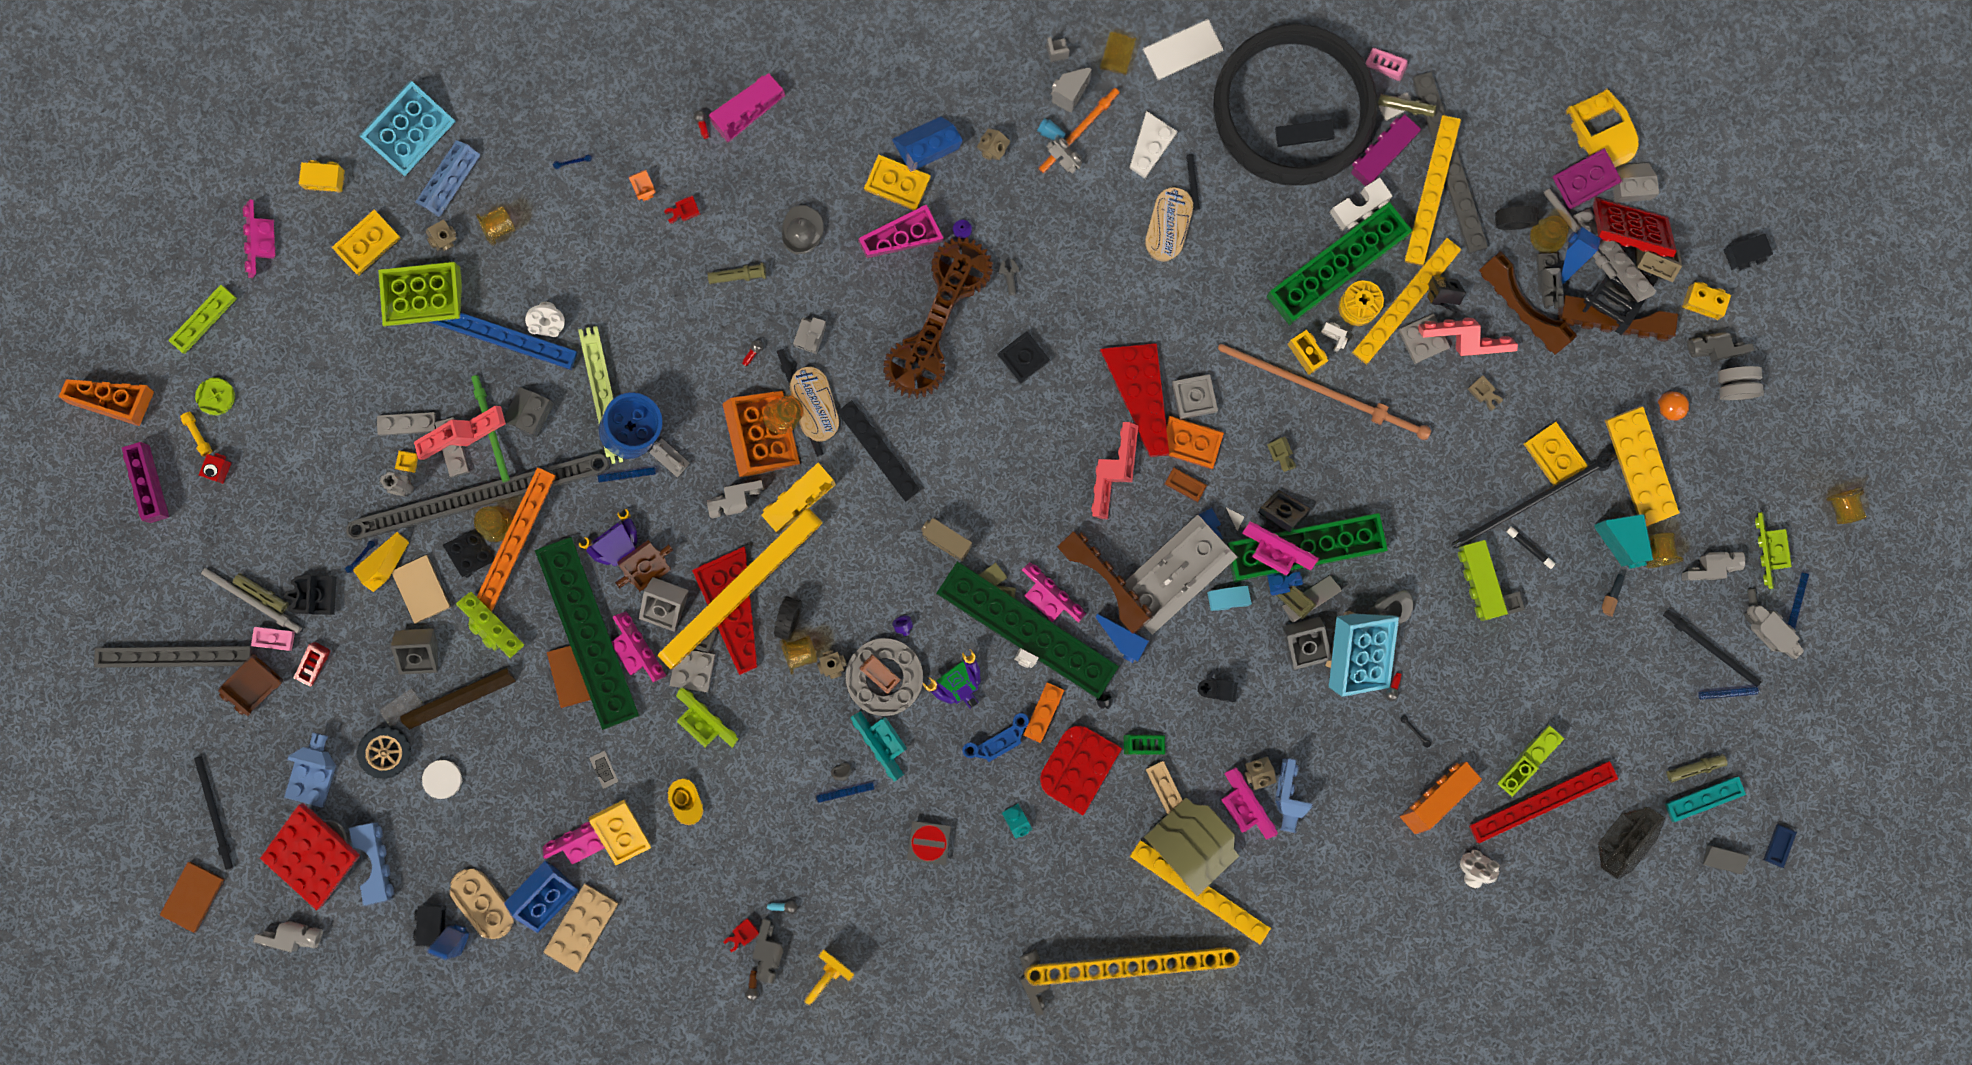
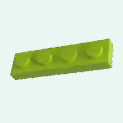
(202, 319)

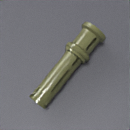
(747, 273)

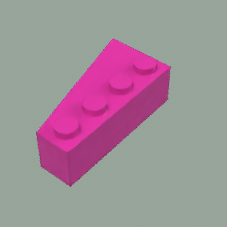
(746, 107)
(904, 233)

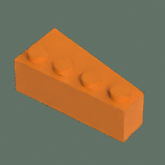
(116, 401)
(1440, 798)

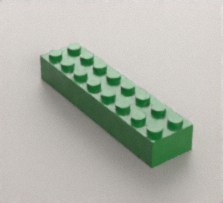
(1339, 263)
(1327, 541)

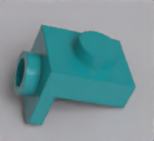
(1017, 821)

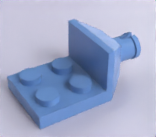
(311, 773)
(1289, 808)

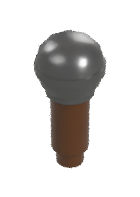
(752, 993)

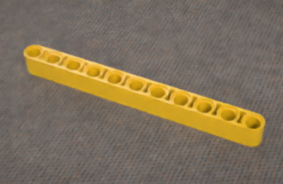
(740, 588)
(1141, 966)

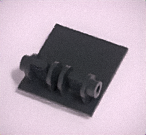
(469, 553)

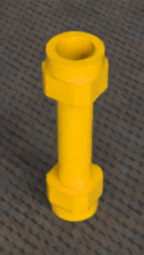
(203, 447)

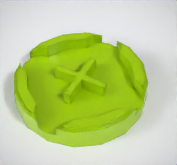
(215, 396)

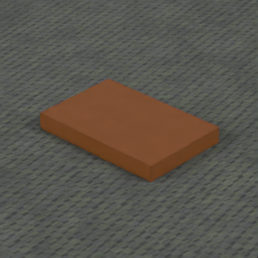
(567, 677)
(191, 897)

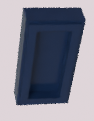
(1780, 846)

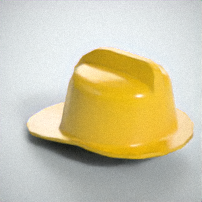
(685, 801)

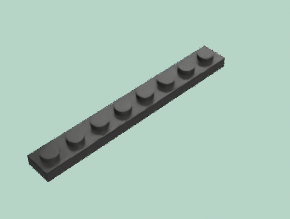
(171, 657)

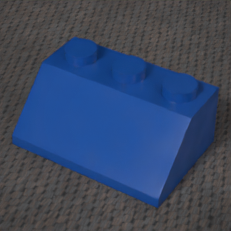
(927, 143)
(540, 897)

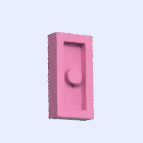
(272, 638)

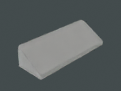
(1318, 594)

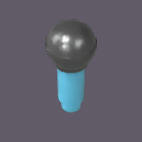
(789, 907)

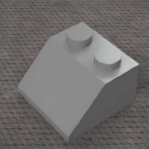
(1070, 88)
(1638, 183)
(663, 604)

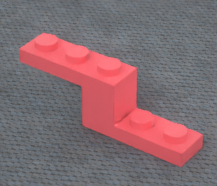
(1468, 337)
(459, 432)
(1115, 470)

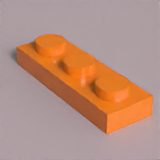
(1043, 712)

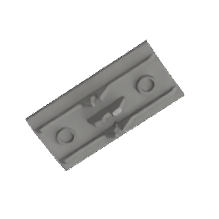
(1179, 571)

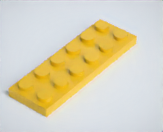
(1642, 465)

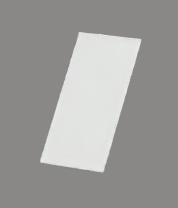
(1183, 49)

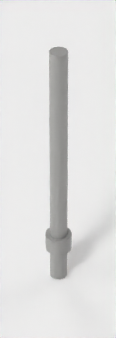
(1601, 261)
(283, 620)

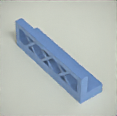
(448, 178)

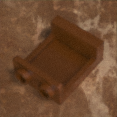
(249, 685)

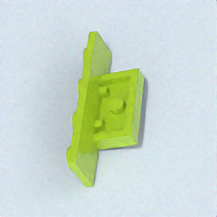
(1775, 550)
(488, 626)
(702, 723)

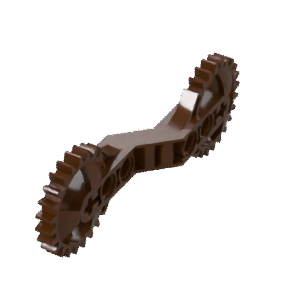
(940, 311)

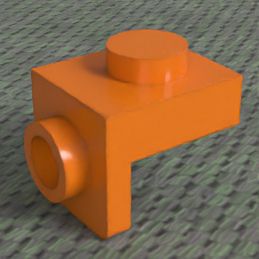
(642, 185)

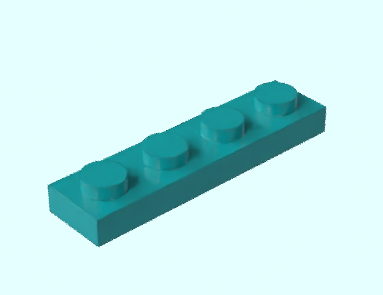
(1705, 799)

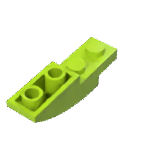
(1529, 760)

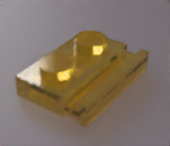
(1117, 53)

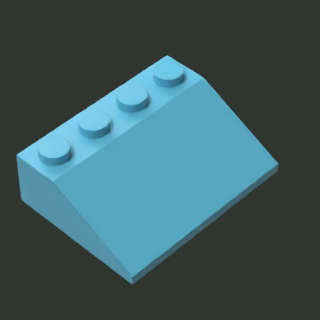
(407, 128)
(1363, 653)

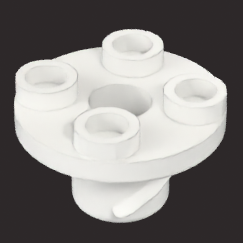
(545, 320)
(1478, 869)

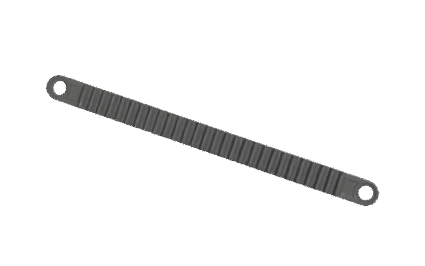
(471, 498)

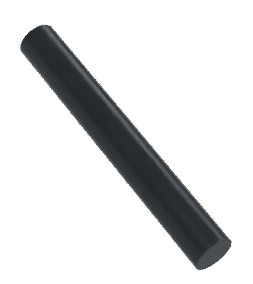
(1193, 181)

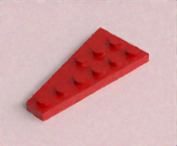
(1139, 384)
(737, 627)

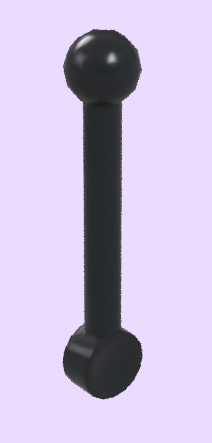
(1426, 743)

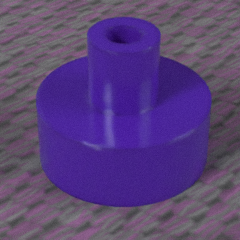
(962, 233)
(902, 625)

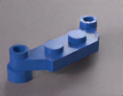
(1000, 743)

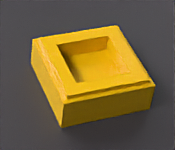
(406, 461)

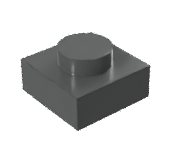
(1513, 603)

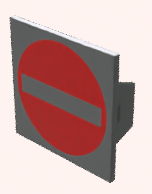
(928, 843)

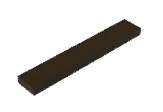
(457, 698)

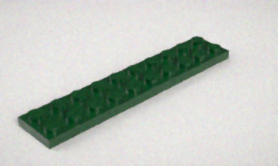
(1027, 630)
(586, 633)

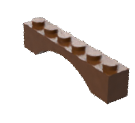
(1659, 325)
(1552, 332)
(1131, 611)

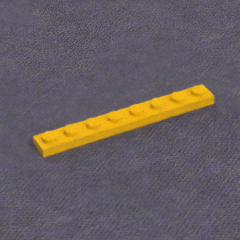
(1432, 190)
(1406, 301)
(1208, 898)

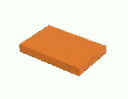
(1193, 442)

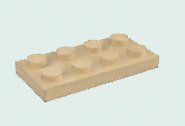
(581, 927)

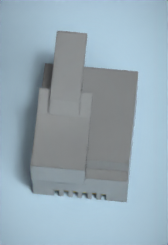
(810, 334)

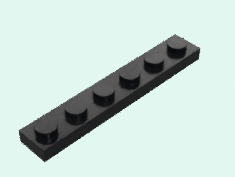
(878, 451)

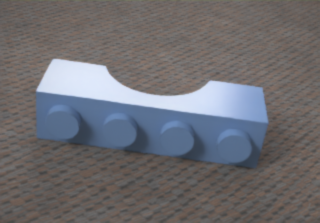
(368, 839)

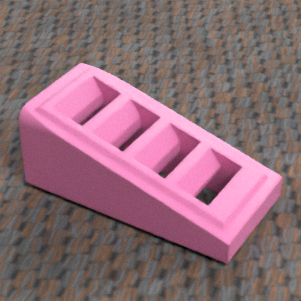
(1397, 75)

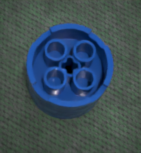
(637, 412)

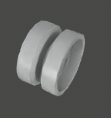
(1740, 383)

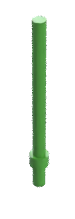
(480, 395)

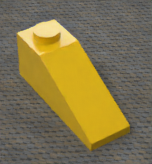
(380, 564)

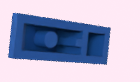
(1580, 249)
(1127, 643)
(450, 942)

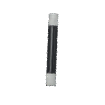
(1530, 547)

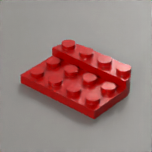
(1078, 767)

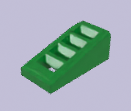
(1128, 745)

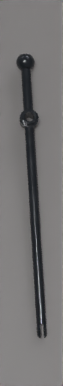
(1602, 463)

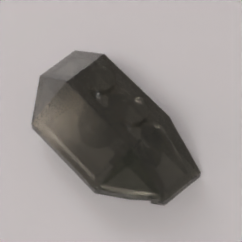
(1629, 841)

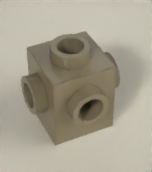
(993, 144)
(441, 228)
(837, 669)
(1260, 773)

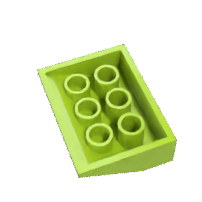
(420, 293)

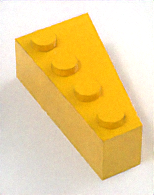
(798, 498)

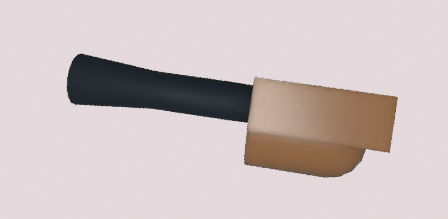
(1610, 602)

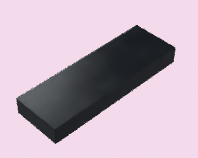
(1304, 133)

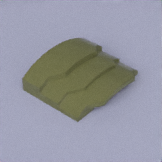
(1194, 844)

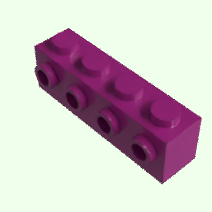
(1385, 151)
(145, 482)

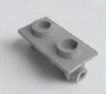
(1070, 159)
(669, 457)

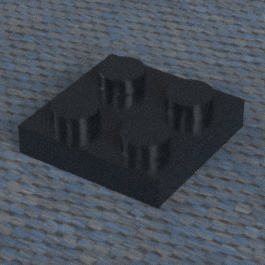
(1023, 357)
(1284, 511)

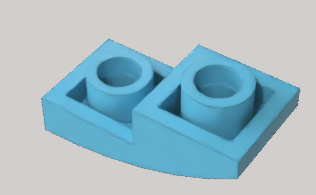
(1228, 598)

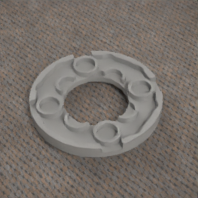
(904, 696)

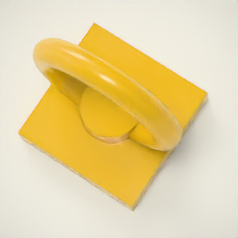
(833, 969)

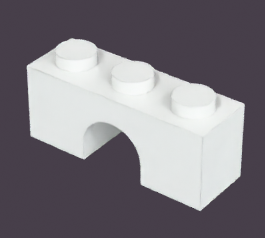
(1347, 214)

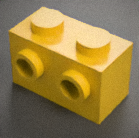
(1706, 300)
(1308, 352)

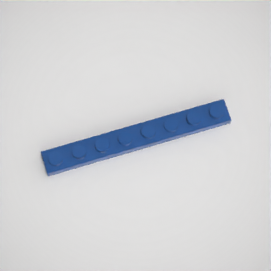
(511, 340)

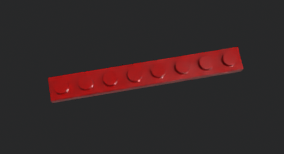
(1543, 802)

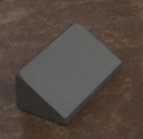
(1725, 859)

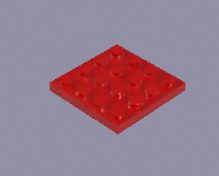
(1634, 227)
(309, 856)

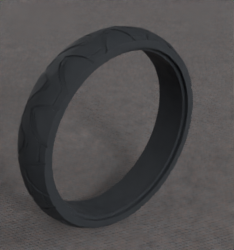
(1316, 38)

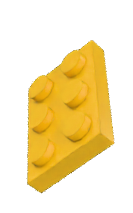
(896, 182)
(366, 242)
(1555, 454)
(619, 832)

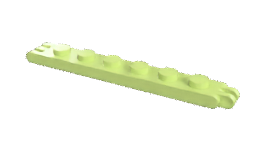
(597, 375)

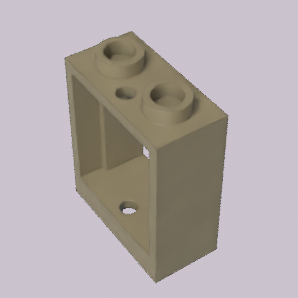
(1661, 266)
(946, 539)

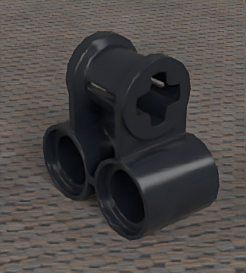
(1221, 690)

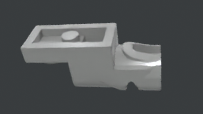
(735, 499)
(1716, 566)
(290, 936)

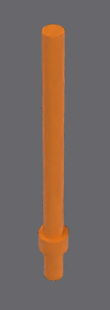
(1102, 105)

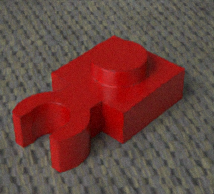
(685, 209)
(743, 933)

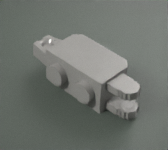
(1774, 631)

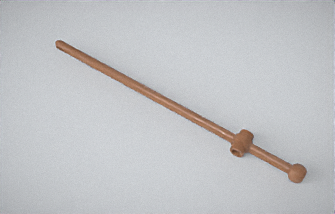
(1378, 413)

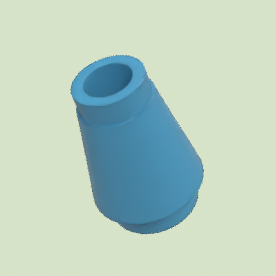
(1050, 129)

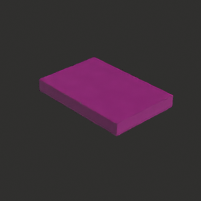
(1587, 179)

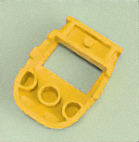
(1619, 141)

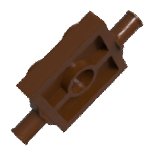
(643, 564)

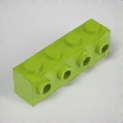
(1482, 580)

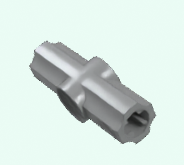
(397, 484)

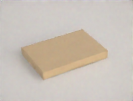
(421, 589)

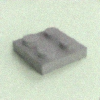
(1420, 347)
(1194, 396)
(694, 672)

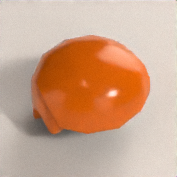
(1673, 405)

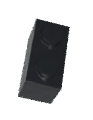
(1747, 252)
(429, 924)

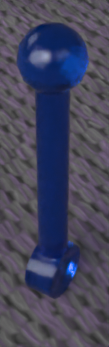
(557, 165)
(349, 569)

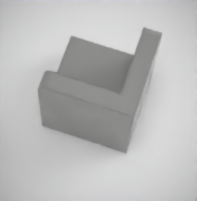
(1057, 49)

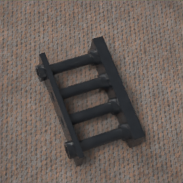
(1631, 307)

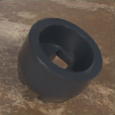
(1104, 701)

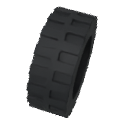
(1516, 217)
(787, 618)

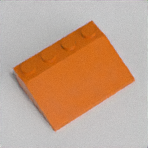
(753, 444)

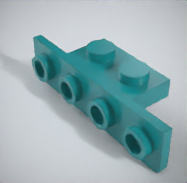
(882, 741)

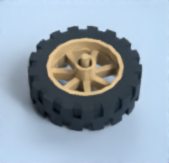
(379, 771)

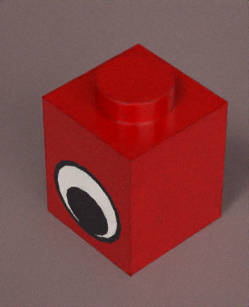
(215, 467)

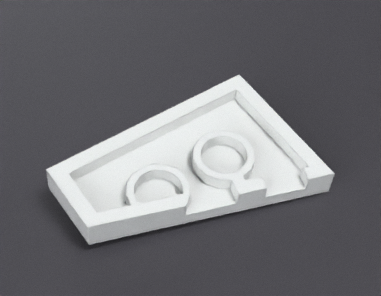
(1151, 144)

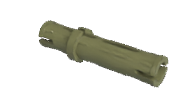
(1415, 107)
(256, 590)
(1702, 766)

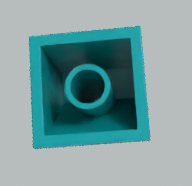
(1627, 540)

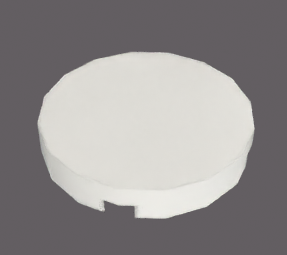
(442, 779)

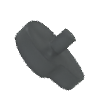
(842, 772)

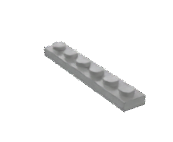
(1618, 260)

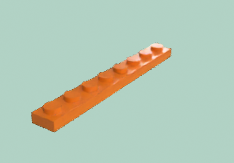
(515, 537)

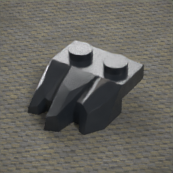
(313, 595)

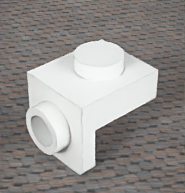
(1333, 330)
(1025, 658)

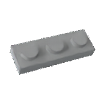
(406, 423)
(454, 456)

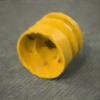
(1353, 310)

